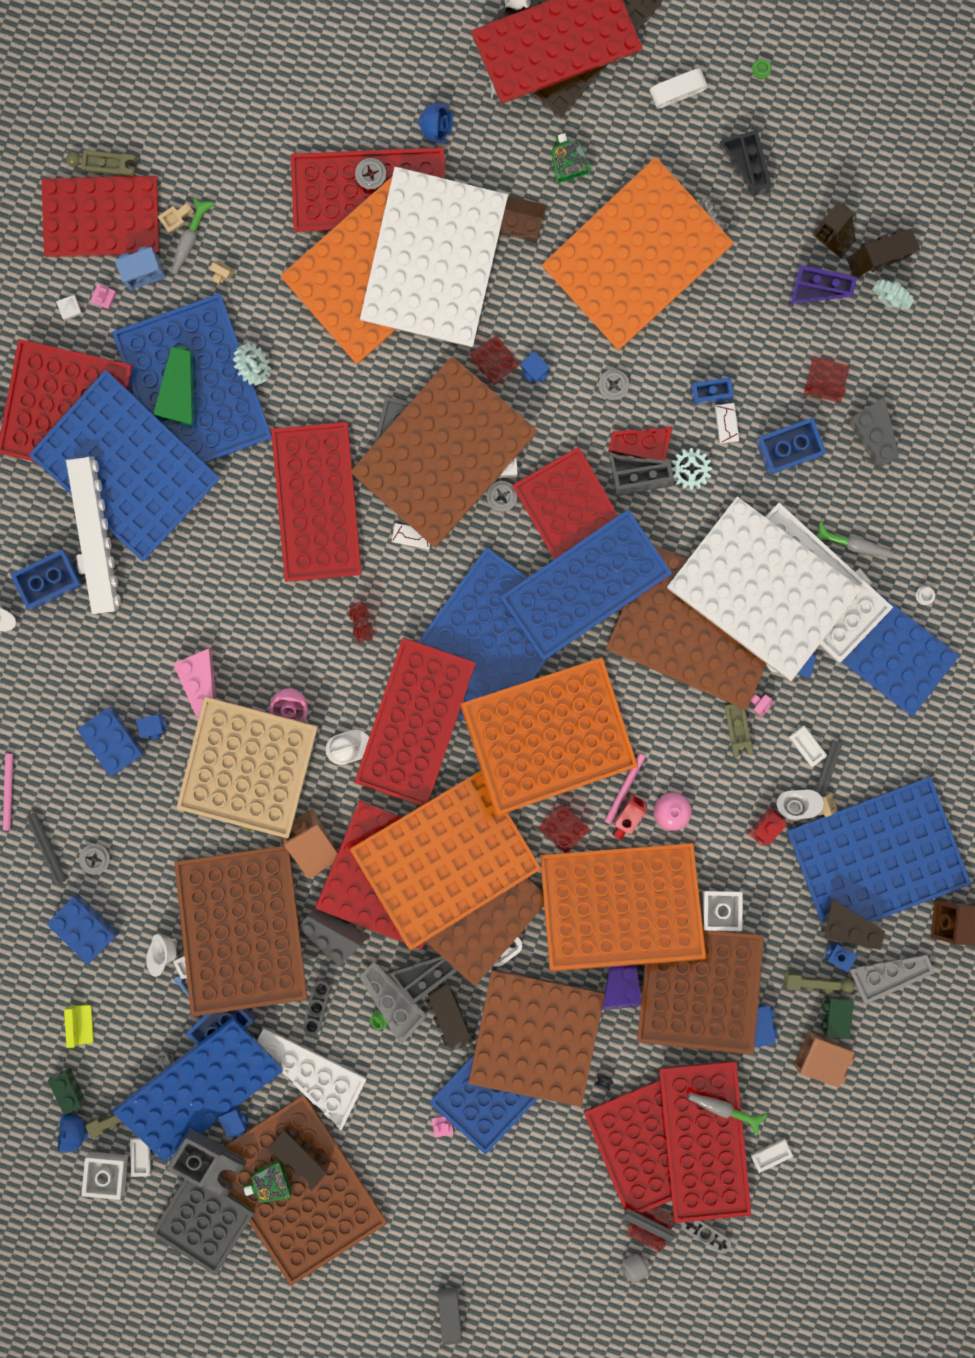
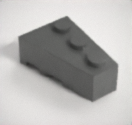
(639, 474)
(332, 935)
(422, 976)

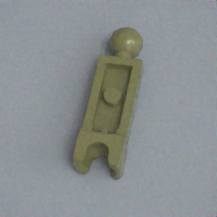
(103, 162)
(738, 729)
(795, 981)
(99, 1125)

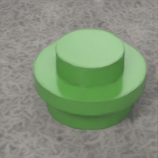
(761, 69)
(378, 1021)

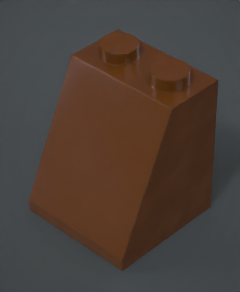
(954, 922)

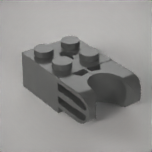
(202, 1160)

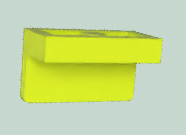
(78, 1025)

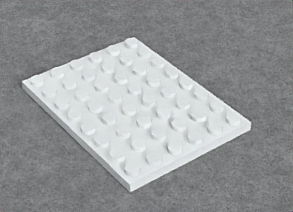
(433, 257)
(764, 588)

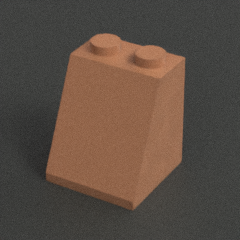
(310, 844)
(824, 1059)

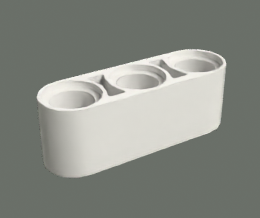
(678, 88)

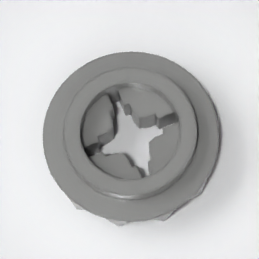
(362, 170)
(613, 375)
(503, 487)
(87, 863)

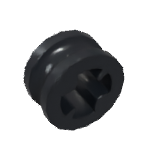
(604, 1082)

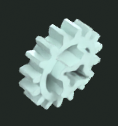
(893, 294)
(251, 364)
(698, 469)

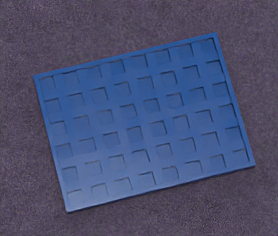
(143, 467)
(881, 853)

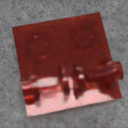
(494, 360)
(827, 379)
(358, 614)
(564, 828)
(648, 1238)

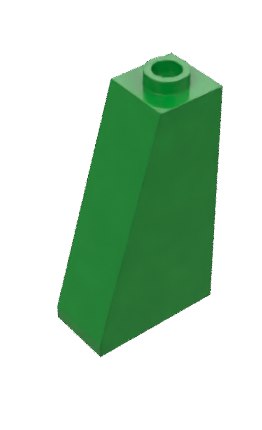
(177, 388)

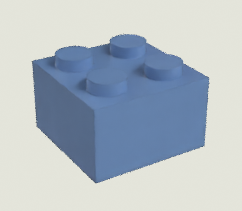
(140, 268)

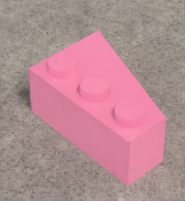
(197, 678)

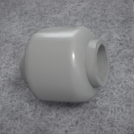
(635, 1268)

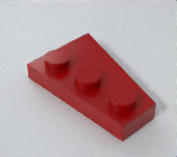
(641, 443)

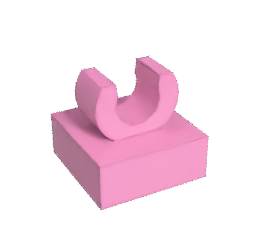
(103, 296)
(762, 705)
(442, 1126)

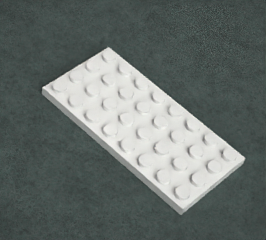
(862, 613)

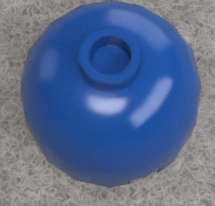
(436, 122)
(71, 1133)

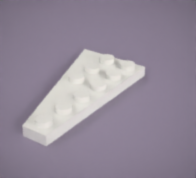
(317, 1077)

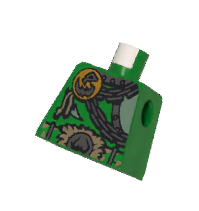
(569, 160)
(270, 1183)

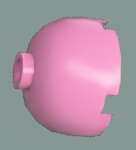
(289, 704)
(672, 811)

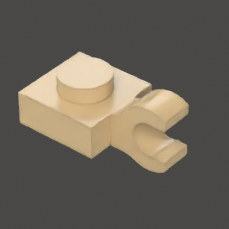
(173, 219)

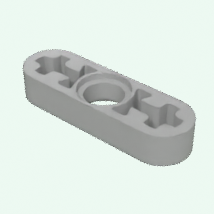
(707, 1241)

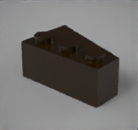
(837, 230)
(883, 252)
(847, 926)
(449, 1018)
(300, 1156)

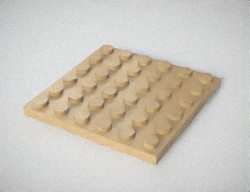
(247, 767)

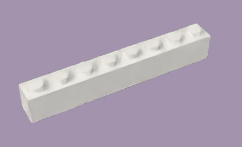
(93, 534)

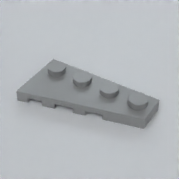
(886, 977)
(392, 1002)

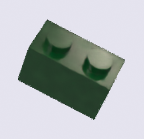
(837, 1017)
(67, 1091)

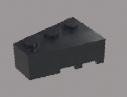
(749, 161)

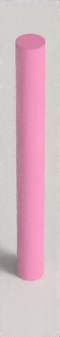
(624, 789)
(7, 791)

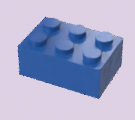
(790, 446)
(47, 579)
(111, 741)
(82, 929)
(211, 1022)

